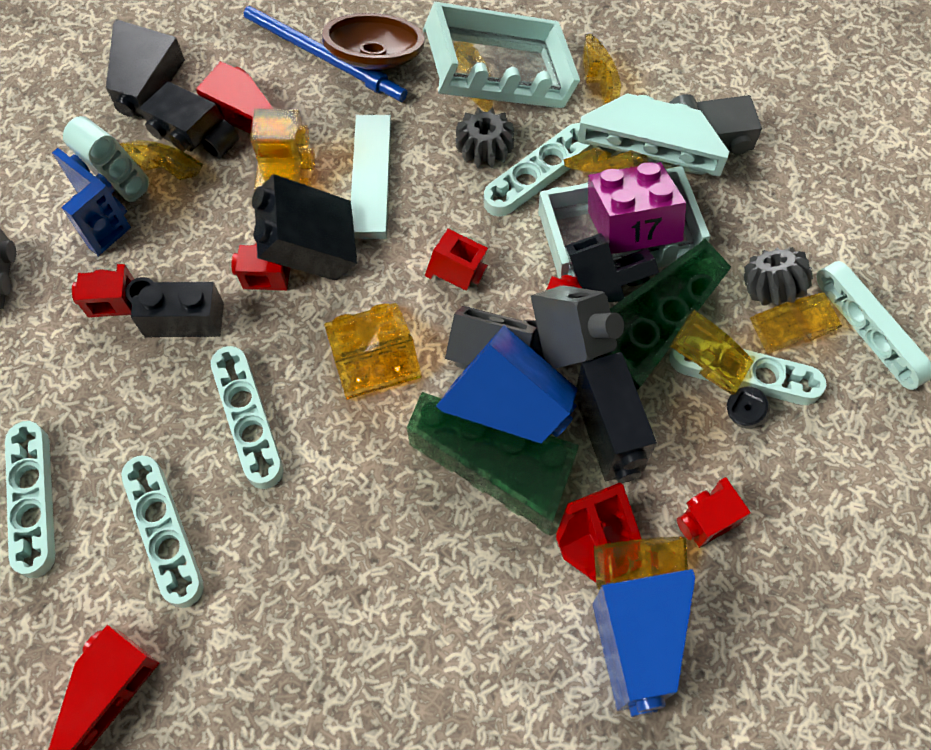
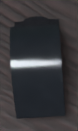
(598, 271)

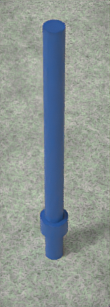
(373, 79)

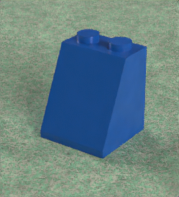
(512, 391)
(644, 637)

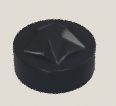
(748, 407)

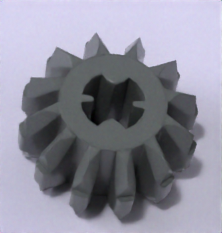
(484, 137)
(778, 276)

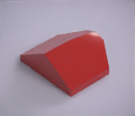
(595, 521)

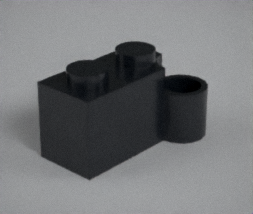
(188, 121)
(175, 308)

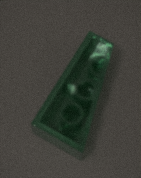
(662, 305)
(509, 468)

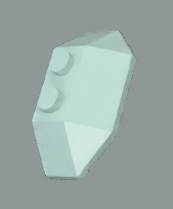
(656, 129)

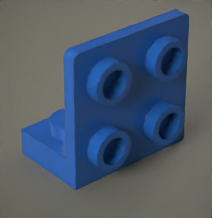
(93, 209)

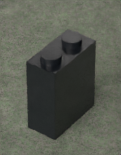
(304, 228)
(614, 418)

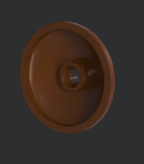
(373, 40)

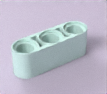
(106, 156)

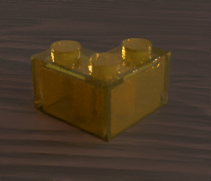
(281, 146)

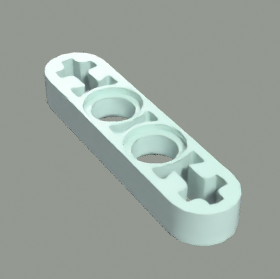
(535, 166)
(873, 323)
(780, 367)
(245, 416)
(22, 499)
(156, 532)

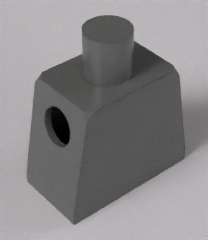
(575, 324)

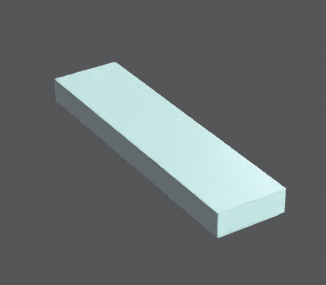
(371, 176)

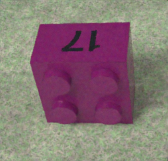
(636, 207)

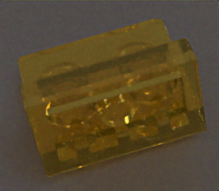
(372, 350)

